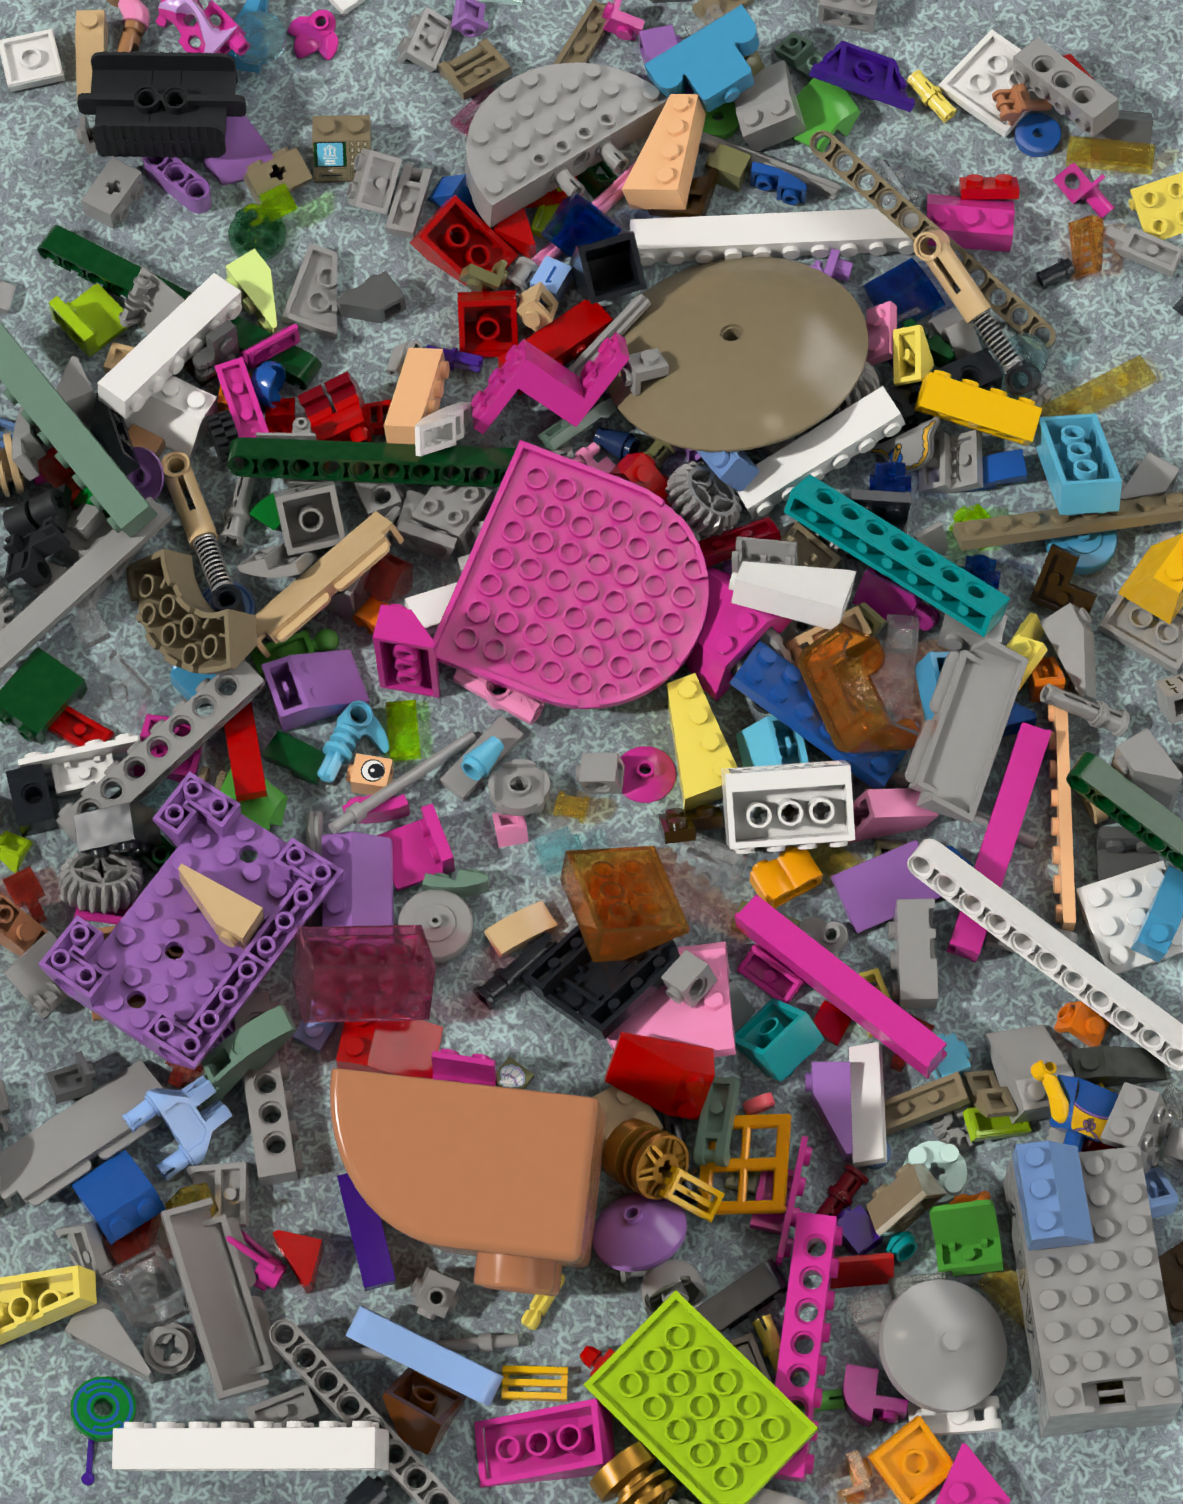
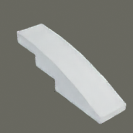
(442, 428)

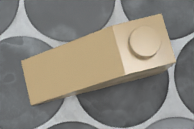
(90, 38)
(227, 912)

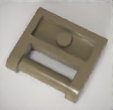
(478, 73)

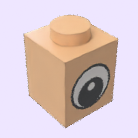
(369, 774)

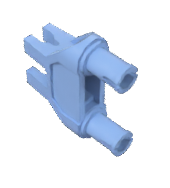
(183, 1120)

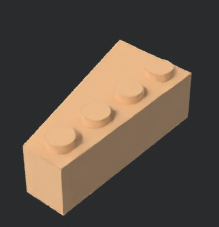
(416, 393)

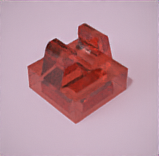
(181, 1075)

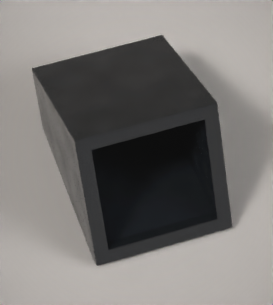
(608, 268)

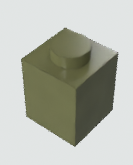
(731, 166)

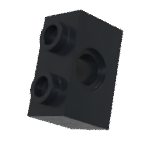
(24, 785)

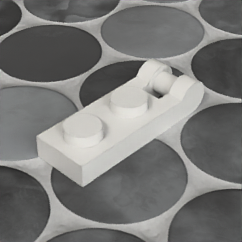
(961, 1421)

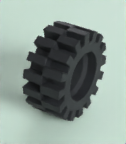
(222, 433)

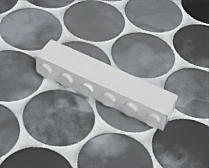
(169, 346)
(822, 450)

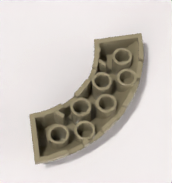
(181, 619)

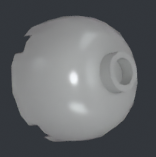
(671, 1276)

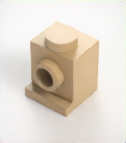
(532, 311)

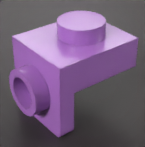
(469, 17)

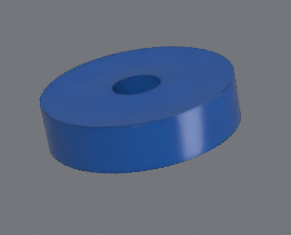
(1040, 124)

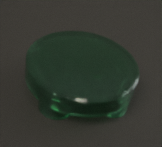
(266, 237)

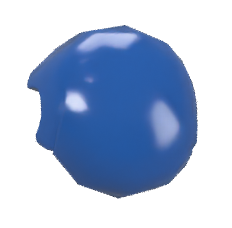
(267, 382)

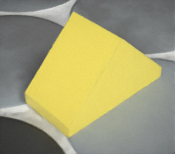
(910, 355)

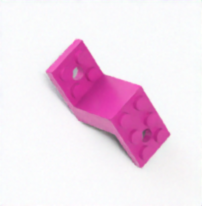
(549, 382)

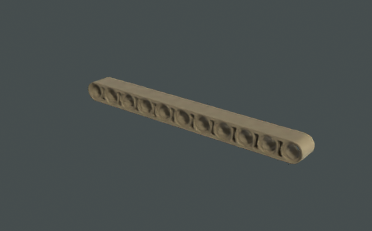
(897, 216)

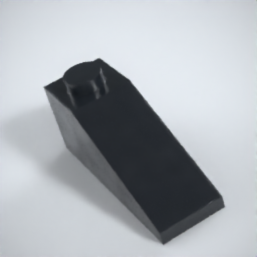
(113, 435)

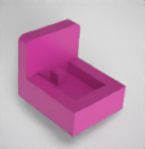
(620, 23)

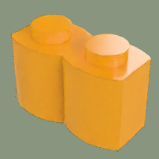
(785, 877)

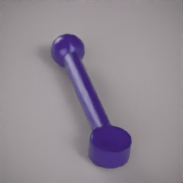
(88, 1478)

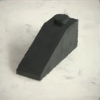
(1116, 1065)

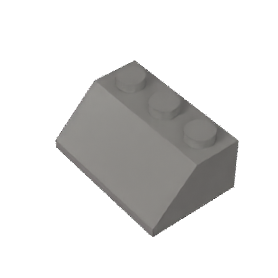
(1148, 767)

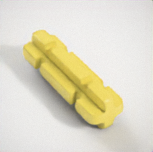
(538, 1308)

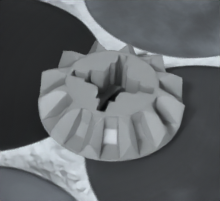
(955, 1136)
(162, 1336)

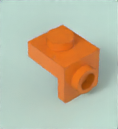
(1081, 1023)

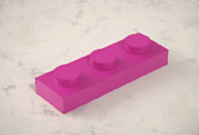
(241, 398)

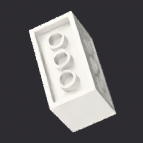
(784, 784)

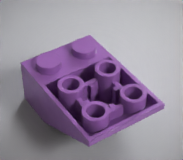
(312, 686)

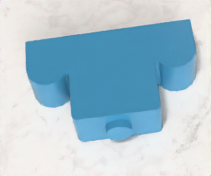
(709, 61)

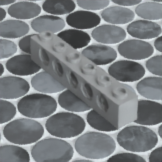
(270, 1167)

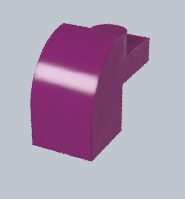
(861, 1397)

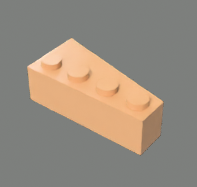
(668, 159)

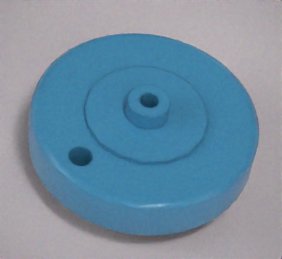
(1095, 549)

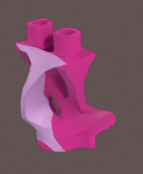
(212, 37)

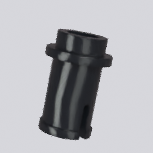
(1055, 273)

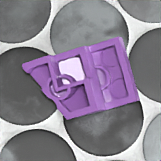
(242, 148)

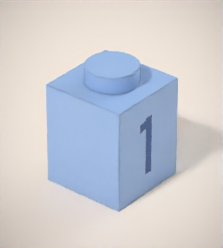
(554, 275)

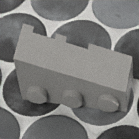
(914, 954)

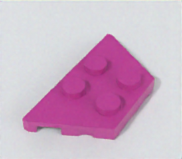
(970, 1482)

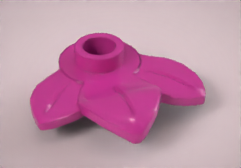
(313, 37)

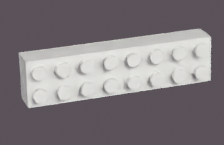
(251, 1449)

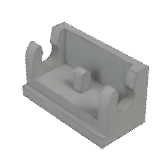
(763, 552)

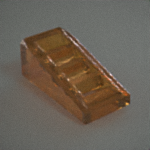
(1077, 229)

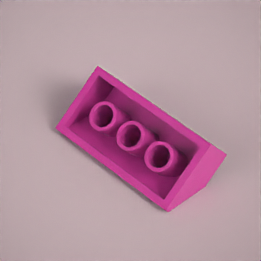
(405, 652)

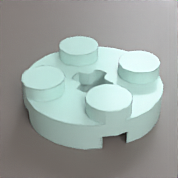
(948, 1160)

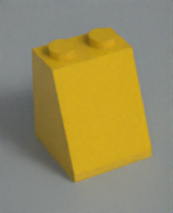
(1158, 580)

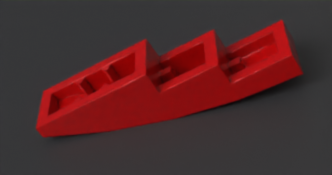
(245, 755)

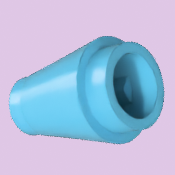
(482, 758)

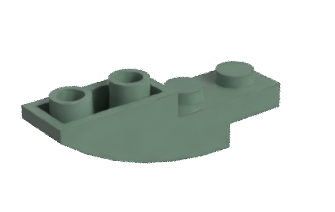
(245, 1050)

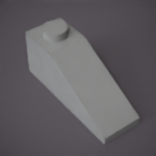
(1075, 646)
(104, 1335)

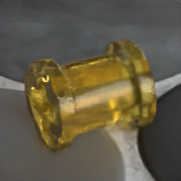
(571, 806)

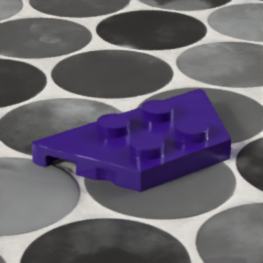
(865, 74)

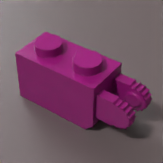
(891, 598)

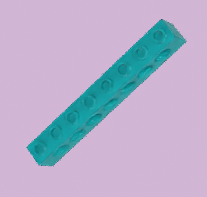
(896, 555)

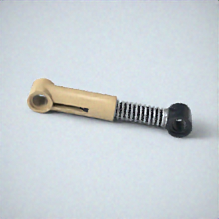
(975, 308)
(200, 530)

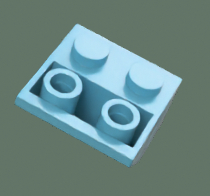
(770, 744)

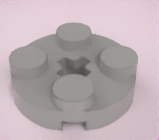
(524, 802)

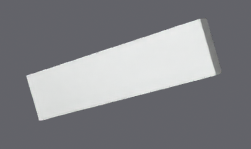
(868, 1104)

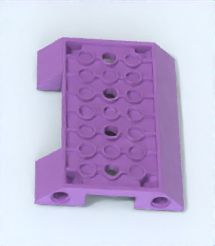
(206, 987)

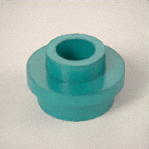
(902, 1245)

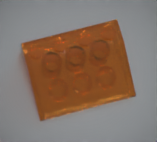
(621, 900)

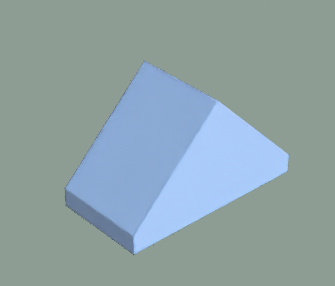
(1161, 1194)

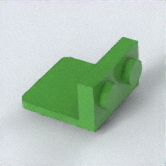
(967, 1237)

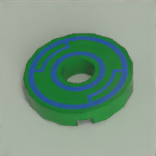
(96, 1391)

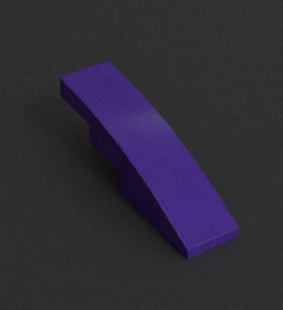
(367, 1238)

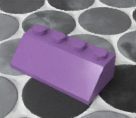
(366, 887)

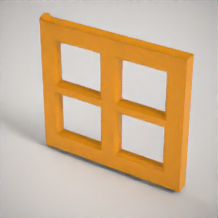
(744, 1164)

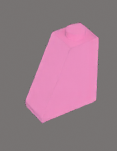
(888, 813)

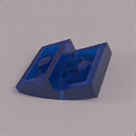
(908, 289)

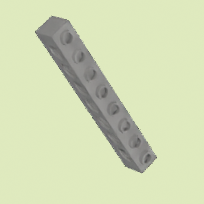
(157, 769)

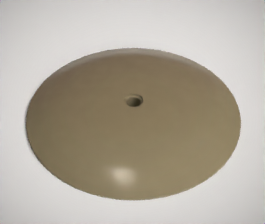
(749, 354)

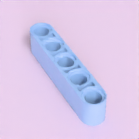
(424, 1356)

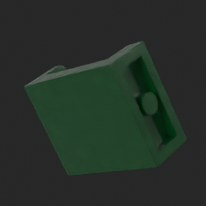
(38, 695)

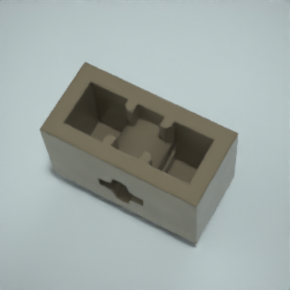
(288, 162)

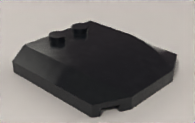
(597, 993)

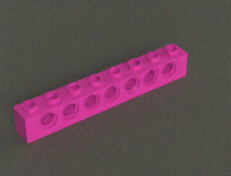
(809, 1230)

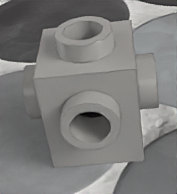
(430, 1282)

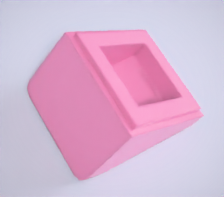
(510, 829)

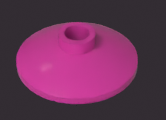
(650, 786)

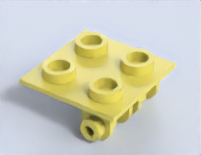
(1160, 206)

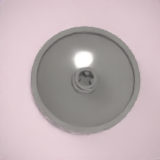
(942, 1346)

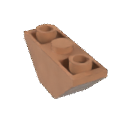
(17, 928)

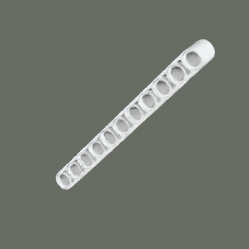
(1049, 951)

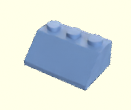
(1051, 1195)

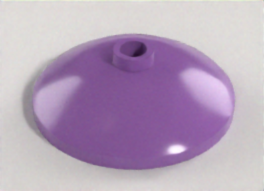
(638, 1232)

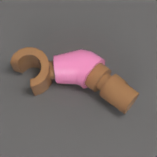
(135, 22)

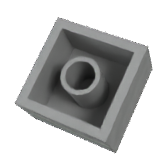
(309, 517)

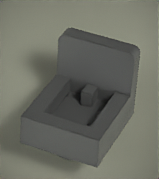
(72, 1080)

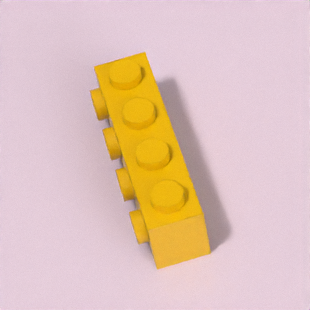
(978, 408)

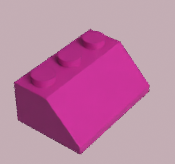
(973, 223)

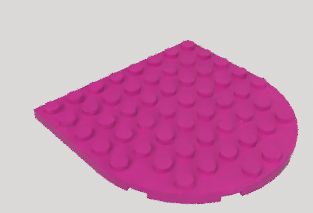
(575, 587)

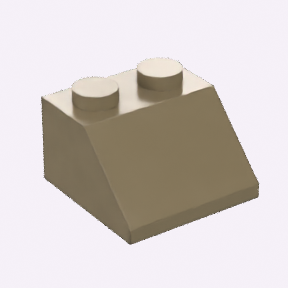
(904, 1200)

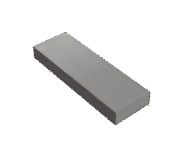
(458, 782)

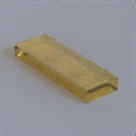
(1110, 154)

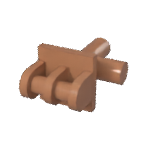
(1015, 101)

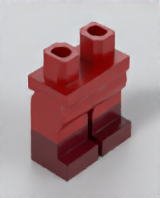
(339, 411)

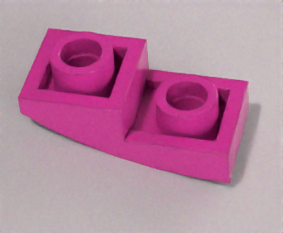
(392, 809)

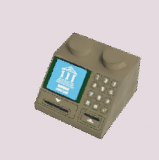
(336, 145)

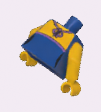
(1075, 1104)

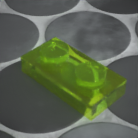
(403, 730)

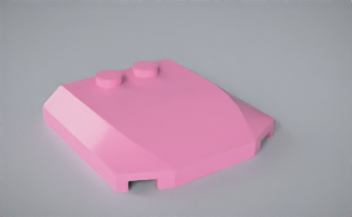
(704, 1025)

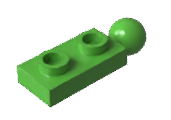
(297, 644)

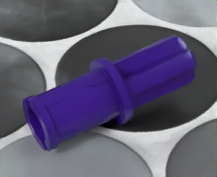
(461, 360)

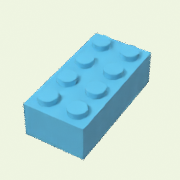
(1078, 464)

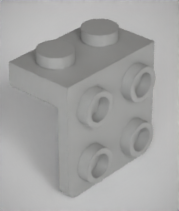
(1138, 1120)

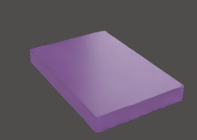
(873, 887)

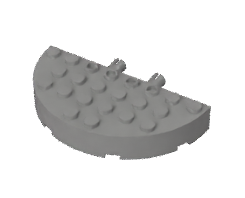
(551, 128)

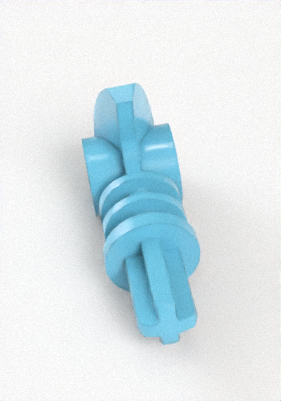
(347, 735)

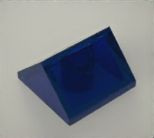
(577, 224)

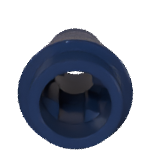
(617, 442)

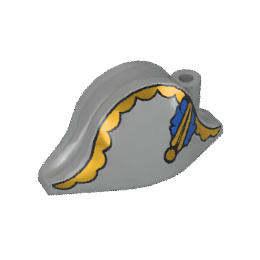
(911, 447)

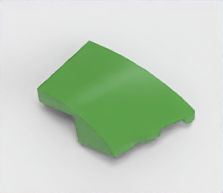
(825, 109)
(263, 810)

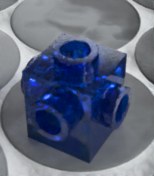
(890, 477)
(983, 568)

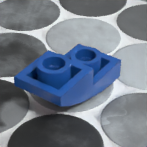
(789, 188)

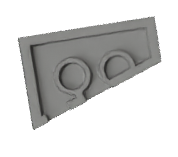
(314, 293)

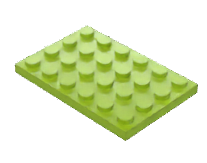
(700, 1405)

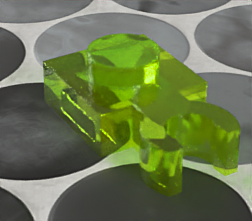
(274, 204)

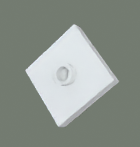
(31, 60)

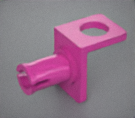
(1086, 190)

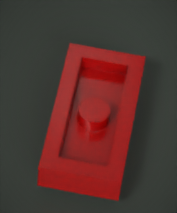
(982, 188)

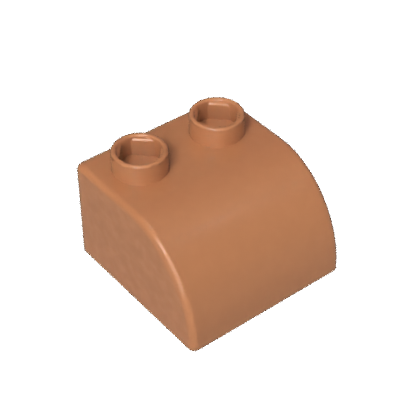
(476, 1170)

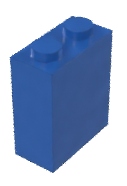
(118, 1196)

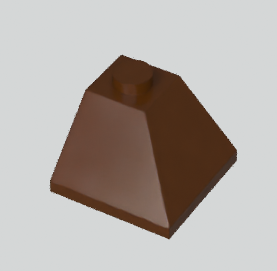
(421, 1409)

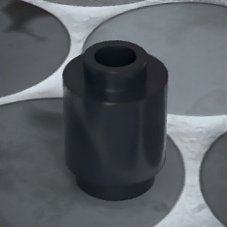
(369, 1492)

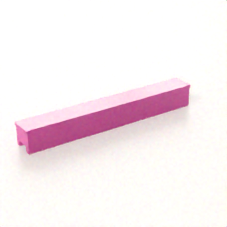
(1003, 829)
(841, 986)

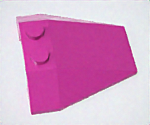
(726, 635)

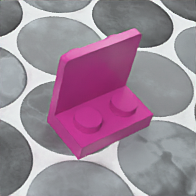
(419, 850)
(459, 1068)

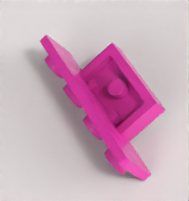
(781, 1222)

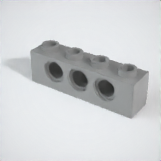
(1065, 87)

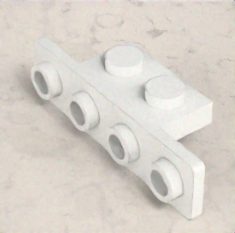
(81, 765)

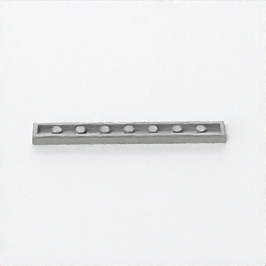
(73, 587)

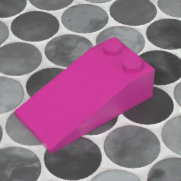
(545, 1444)

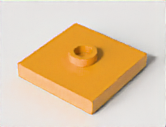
(912, 1462)

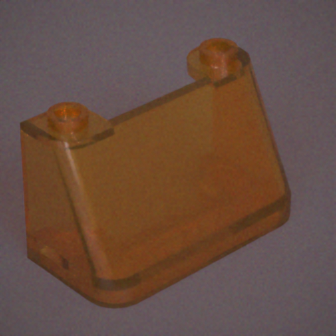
(840, 682)

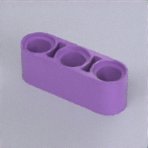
(184, 189)

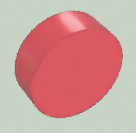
(759, 1104)

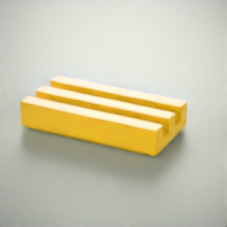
(672, 1184)
(534, 1396)

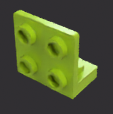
(89, 319)

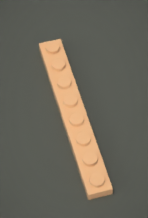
(1062, 824)

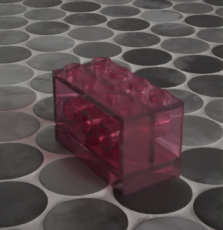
(363, 973)

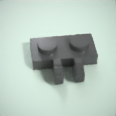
(220, 348)

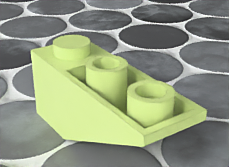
(255, 282)

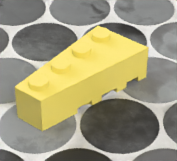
(697, 743)
(43, 1298)

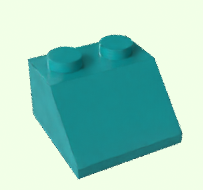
(778, 1039)

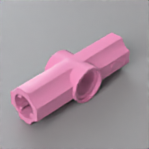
(514, 703)

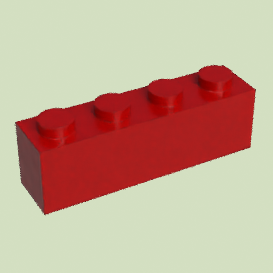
(569, 333)

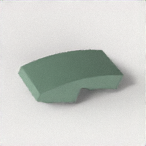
(798, 54)
(467, 883)

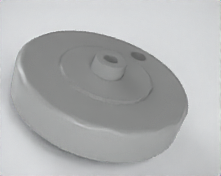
(444, 919)

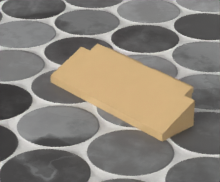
(323, 579)

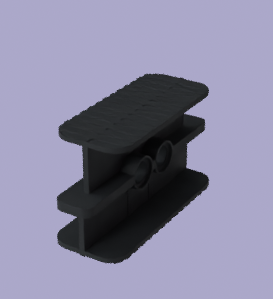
(129, 80)

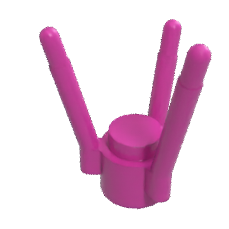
(269, 1270)

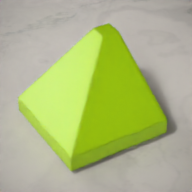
(10, 852)

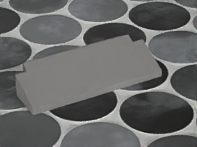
(966, 729)
(65, 1144)
(216, 1284)

